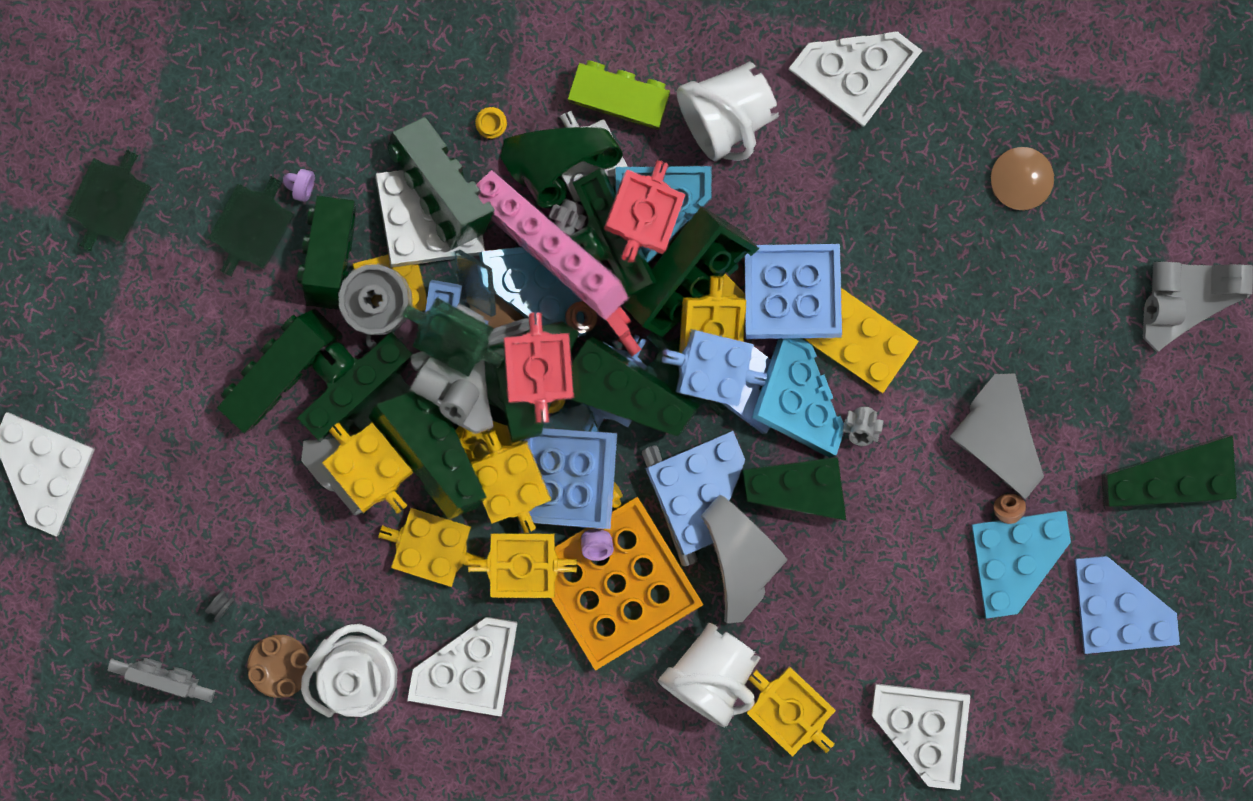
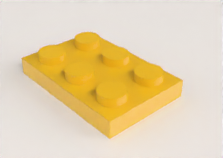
(869, 344)

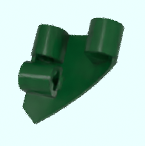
(543, 155)
(521, 415)

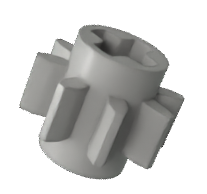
(569, 217)
(863, 426)

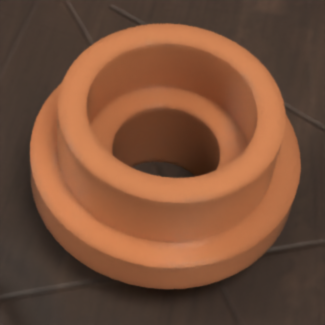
(589, 313)
(1009, 508)

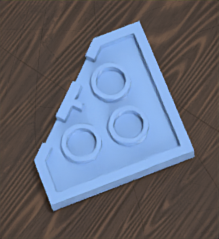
(691, 484)
(1119, 610)

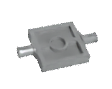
(172, 681)

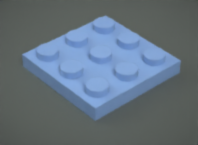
(793, 292)
(578, 476)

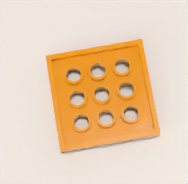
(638, 588)

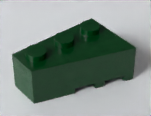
(327, 251)
(798, 486)

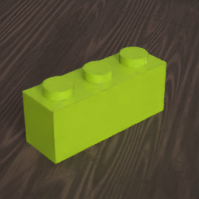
(619, 94)

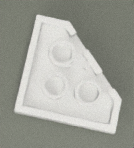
(856, 70)
(408, 230)
(42, 470)
(469, 670)
(926, 729)

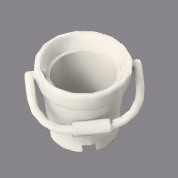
(727, 111)
(353, 674)
(713, 676)

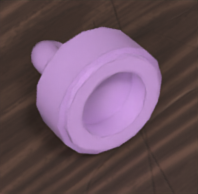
(302, 184)
(596, 544)

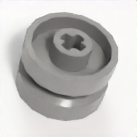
(357, 294)

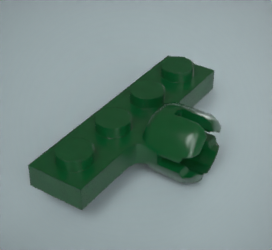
(597, 198)
(351, 382)

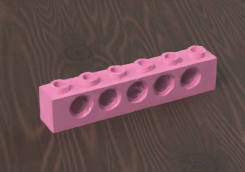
(552, 247)

